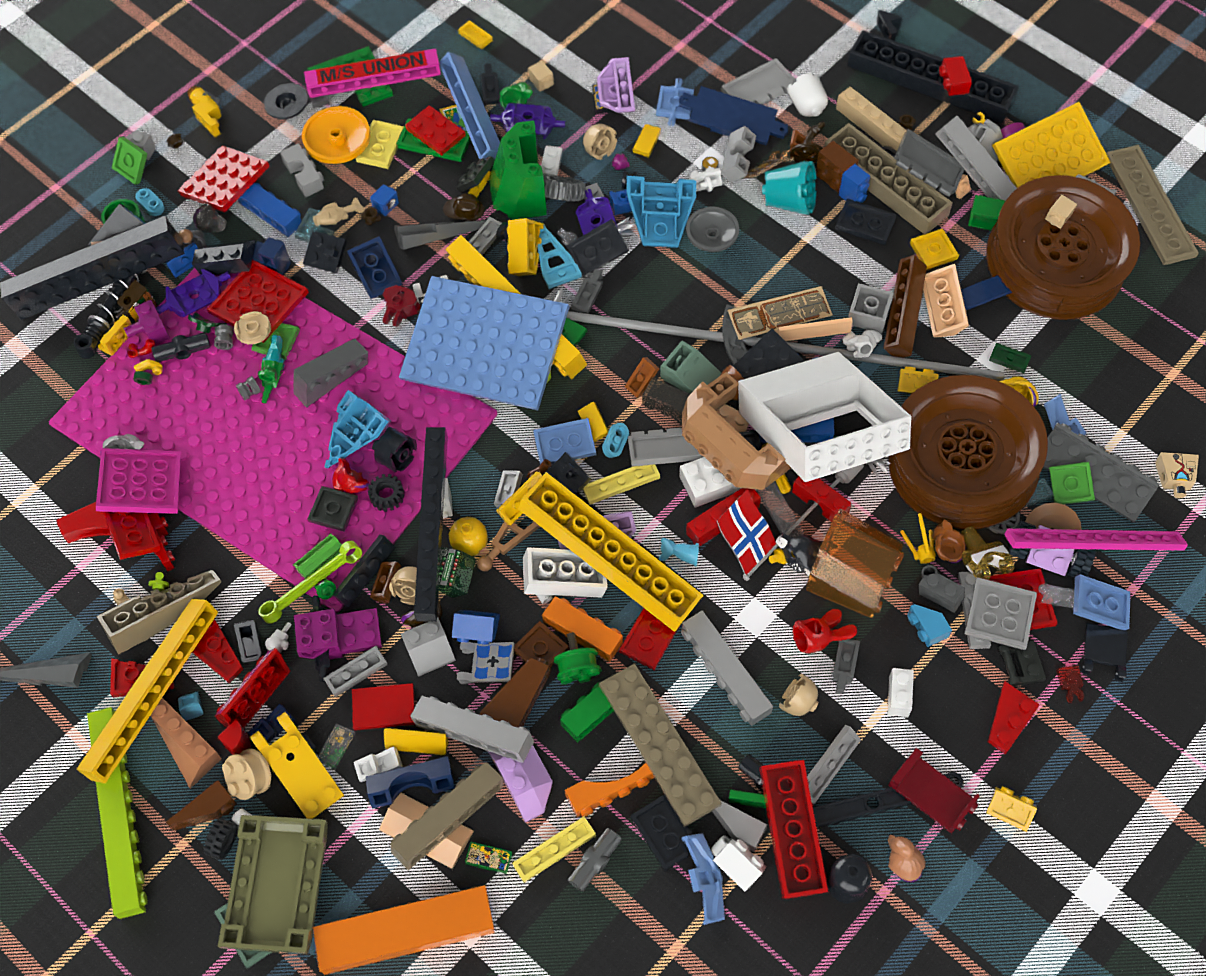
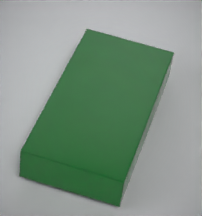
(747, 798)

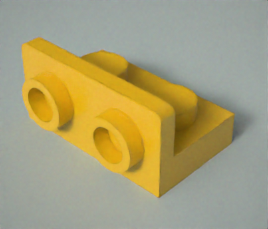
(115, 336)
(911, 380)
(1011, 808)

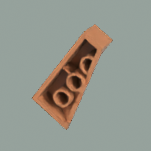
(187, 747)

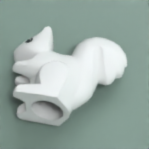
(862, 344)

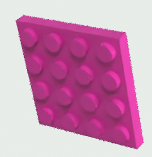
(138, 481)

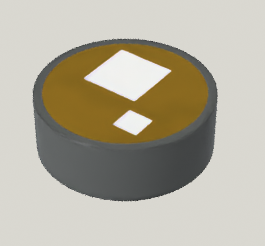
(709, 162)

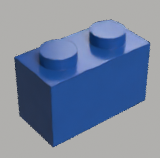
(854, 184)

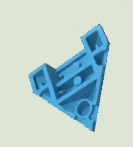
(356, 426)

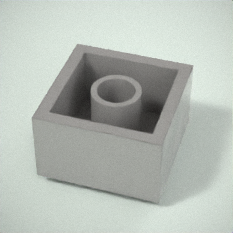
(870, 308)

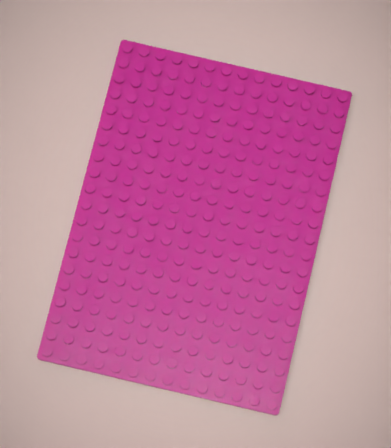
(260, 465)

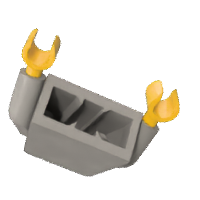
(988, 134)

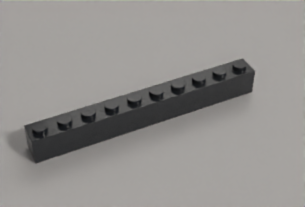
(431, 524)

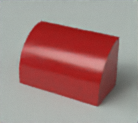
(235, 738)

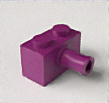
(148, 322)

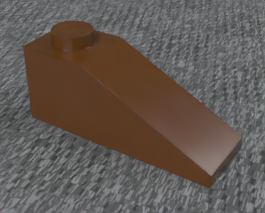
(207, 806)

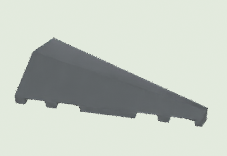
(420, 234)
(58, 671)

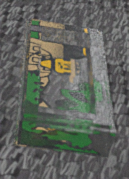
(336, 746)

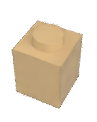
(540, 76)
(1061, 211)

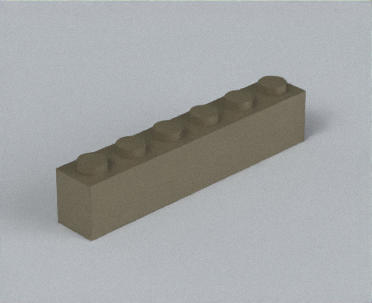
(446, 815)

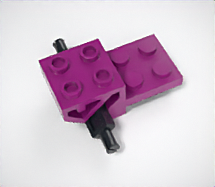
(328, 636)

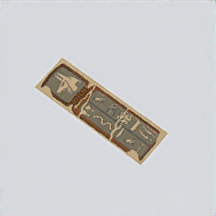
(779, 312)

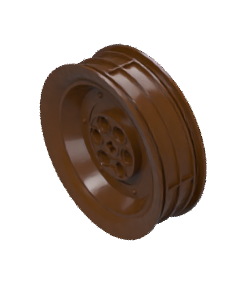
(1069, 268)
(965, 494)

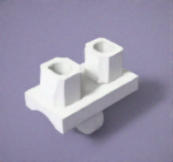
(707, 179)

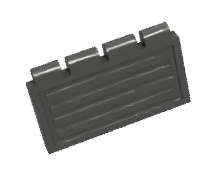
(929, 162)

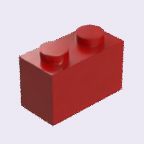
(955, 75)

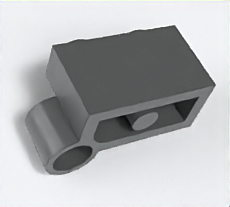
(941, 589)

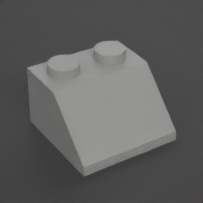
(428, 647)

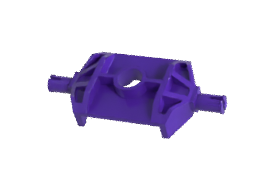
(541, 115)
(594, 208)
(180, 299)

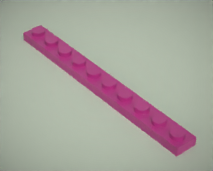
(1095, 539)

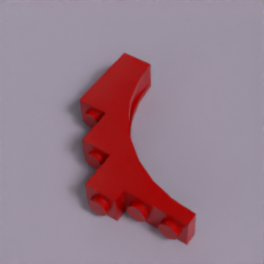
(89, 523)

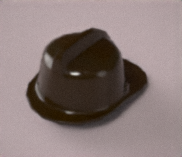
(464, 207)

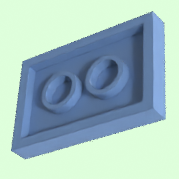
(568, 437)
(1101, 602)

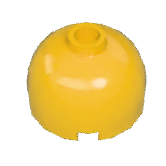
(468, 535)

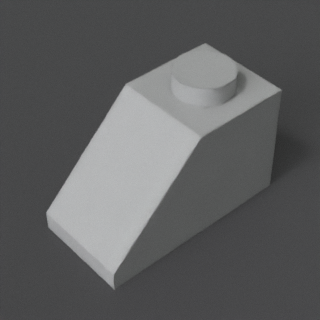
(143, 141)

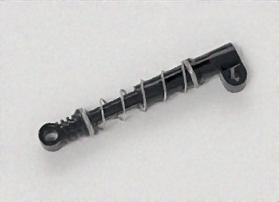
(98, 324)

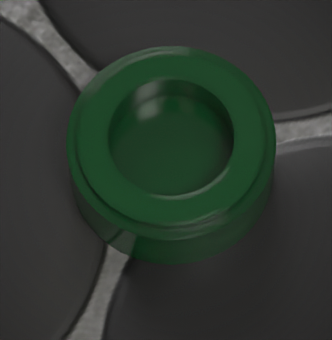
(143, 378)

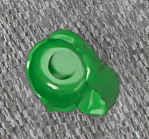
(515, 94)

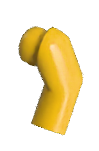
(149, 364)

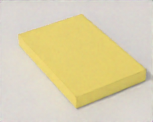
(381, 144)

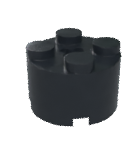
(394, 449)

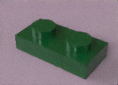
(1010, 358)

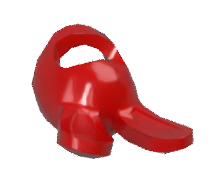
(816, 633)

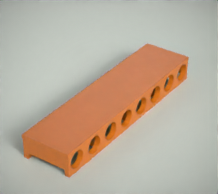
(403, 930)

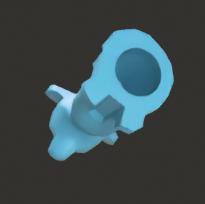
(683, 551)

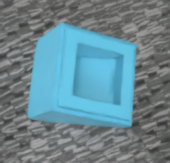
(190, 706)

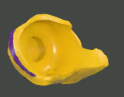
(1024, 387)

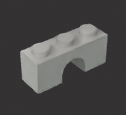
(297, 160)
(734, 163)

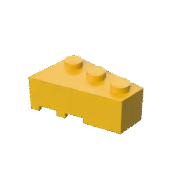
(523, 245)

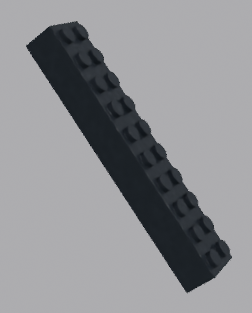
(920, 73)
(92, 268)

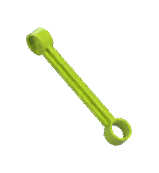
(277, 606)

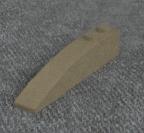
(147, 616)

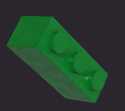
(586, 714)

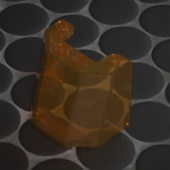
(854, 564)

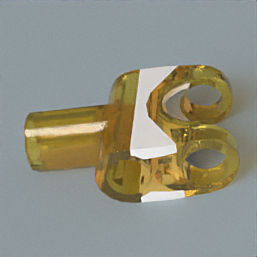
(982, 555)

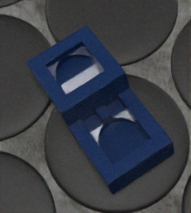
(270, 726)

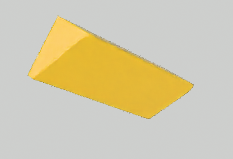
(416, 741)

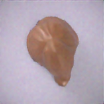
(905, 859)

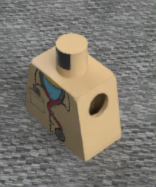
(1177, 472)

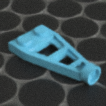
(560, 274)

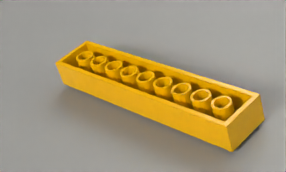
(482, 273)
(610, 551)

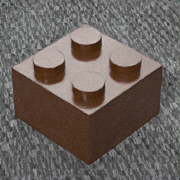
(832, 163)

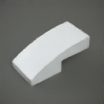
(378, 763)

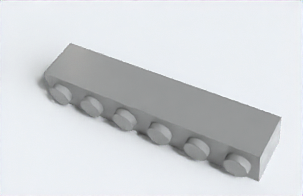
(975, 160)
(727, 668)
(473, 728)

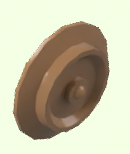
(1054, 517)

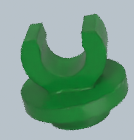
(325, 589)

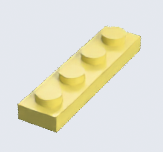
(620, 482)
(553, 849)

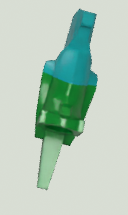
(271, 367)

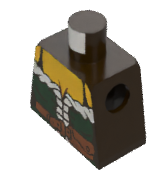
(133, 296)

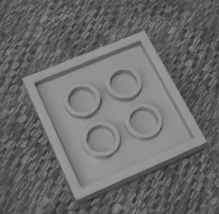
(1000, 613)

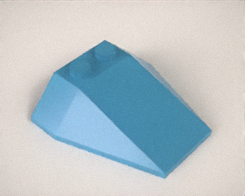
(660, 209)

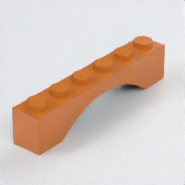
(590, 795)

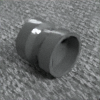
(223, 337)
(244, 390)

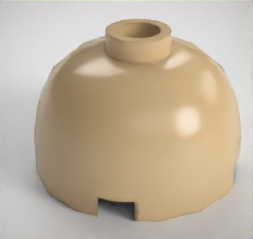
(599, 140)
(404, 584)
(800, 697)

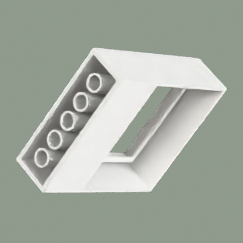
(816, 392)

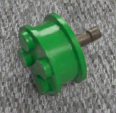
(577, 663)

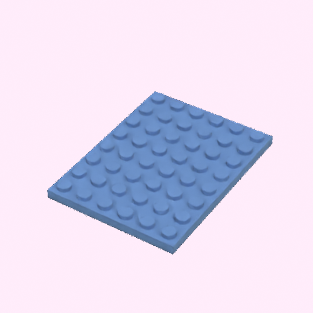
(484, 342)

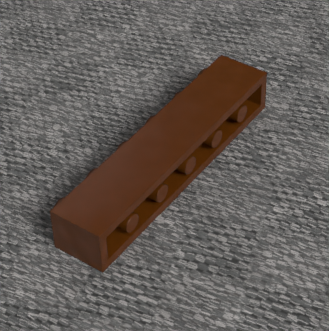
(905, 307)

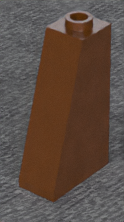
(520, 693)

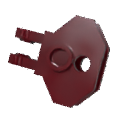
(399, 304)

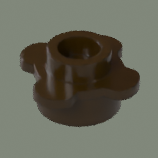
(907, 121)
(174, 141)
(368, 212)

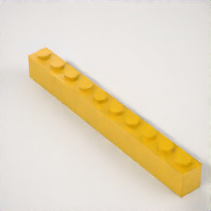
(147, 691)

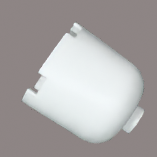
(808, 95)

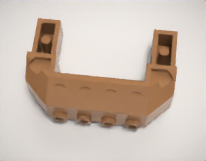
(722, 443)

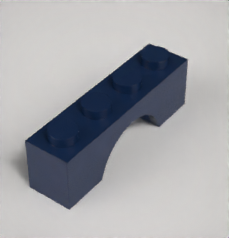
(385, 786)

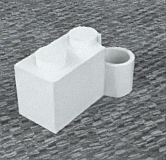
(737, 861)

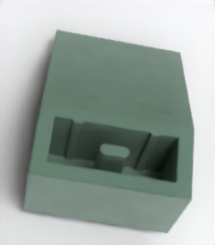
(687, 368)

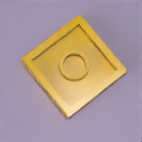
(934, 248)

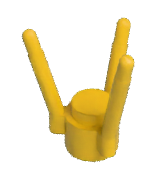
(926, 551)

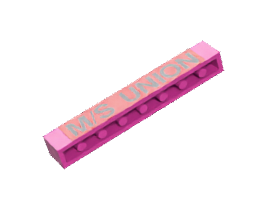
(372, 73)

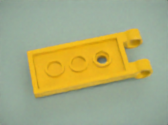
(304, 775)

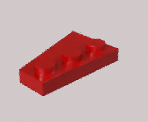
(217, 653)
(124, 676)
(1011, 717)

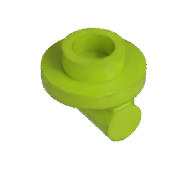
(158, 583)

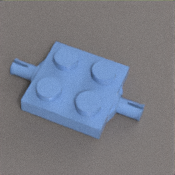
(669, 102)

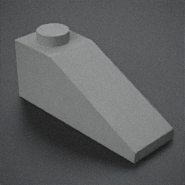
(740, 825)

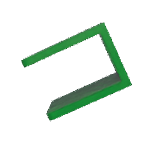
(985, 212)

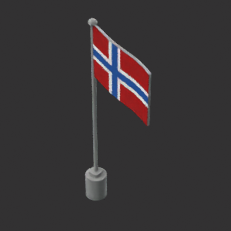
(749, 532)

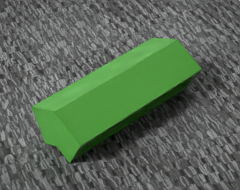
(318, 556)

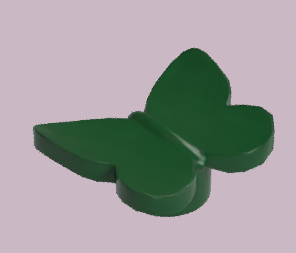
(203, 324)

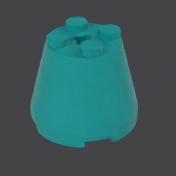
(791, 188)

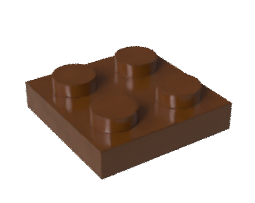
(540, 643)

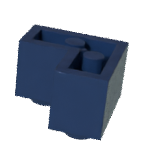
(272, 255)

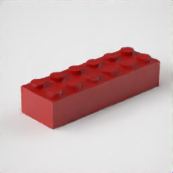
(793, 829)

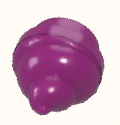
(620, 161)

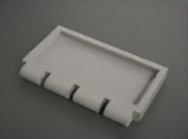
(761, 84)
(660, 447)

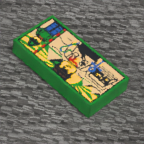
(488, 858)

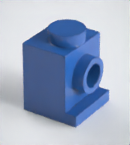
(619, 202)

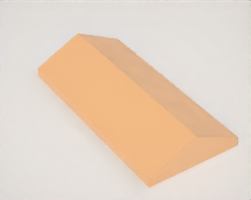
(945, 302)
(815, 329)
(406, 810)

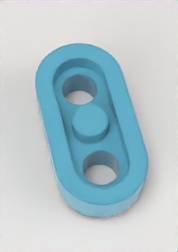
(147, 201)
(615, 442)

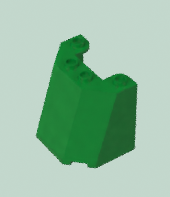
(517, 176)

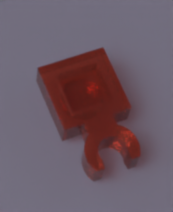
(1071, 679)

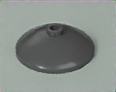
(712, 222)

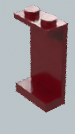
(933, 792)

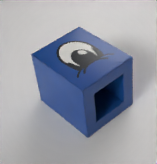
(384, 199)

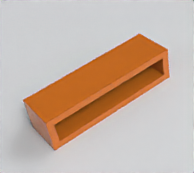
(588, 631)

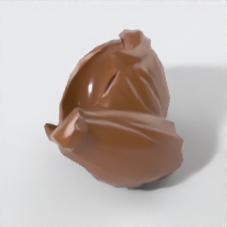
(948, 542)

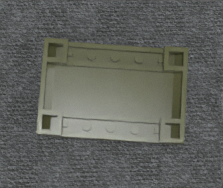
(274, 884)

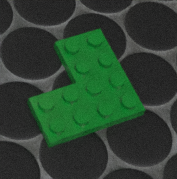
(368, 95)

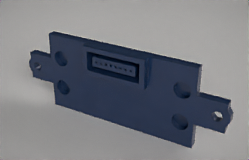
(729, 113)

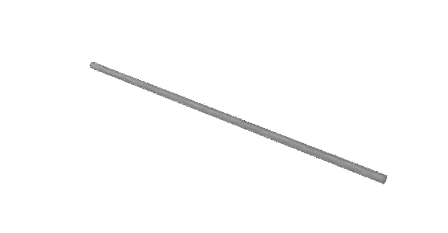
(797, 347)

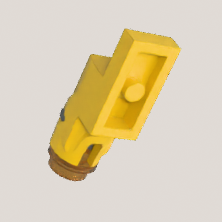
(205, 109)

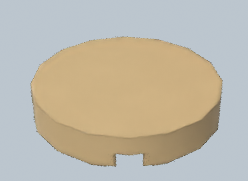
(252, 328)

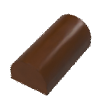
(381, 587)

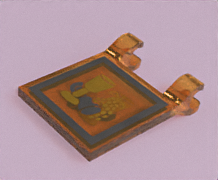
(768, 164)

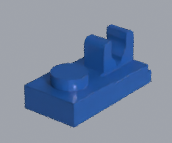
(182, 263)

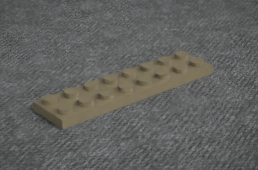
(1151, 205)
(660, 745)

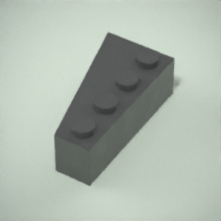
(328, 371)

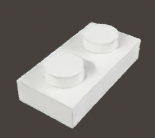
(551, 160)

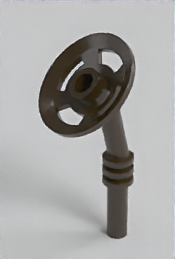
(806, 147)

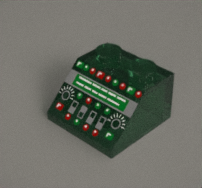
(455, 572)

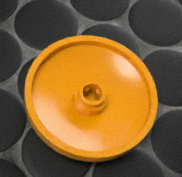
(336, 135)

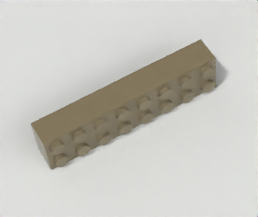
(891, 184)

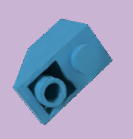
(930, 624)

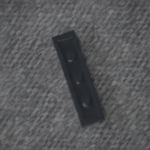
(364, 571)

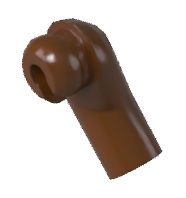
(542, 468)

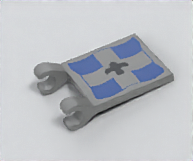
(490, 662)

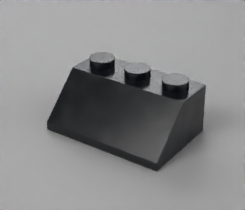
(224, 257)

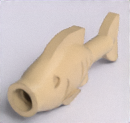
(332, 213)

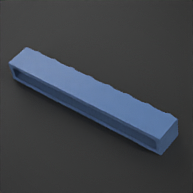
(470, 105)

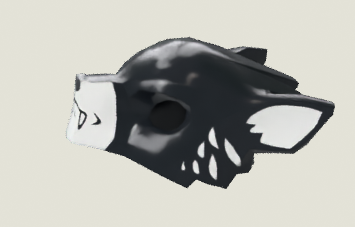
(804, 549)

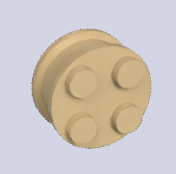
(247, 774)

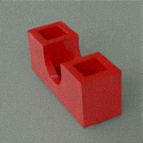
(823, 495)

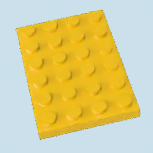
(1052, 147)

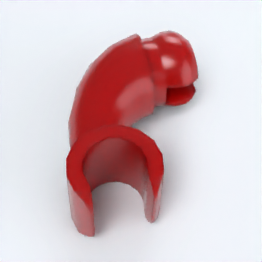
(146, 349)

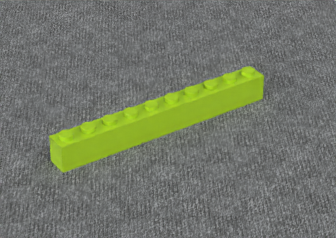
(118, 831)

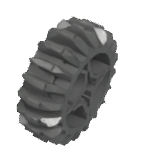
(564, 188)

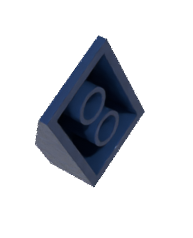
(374, 267)

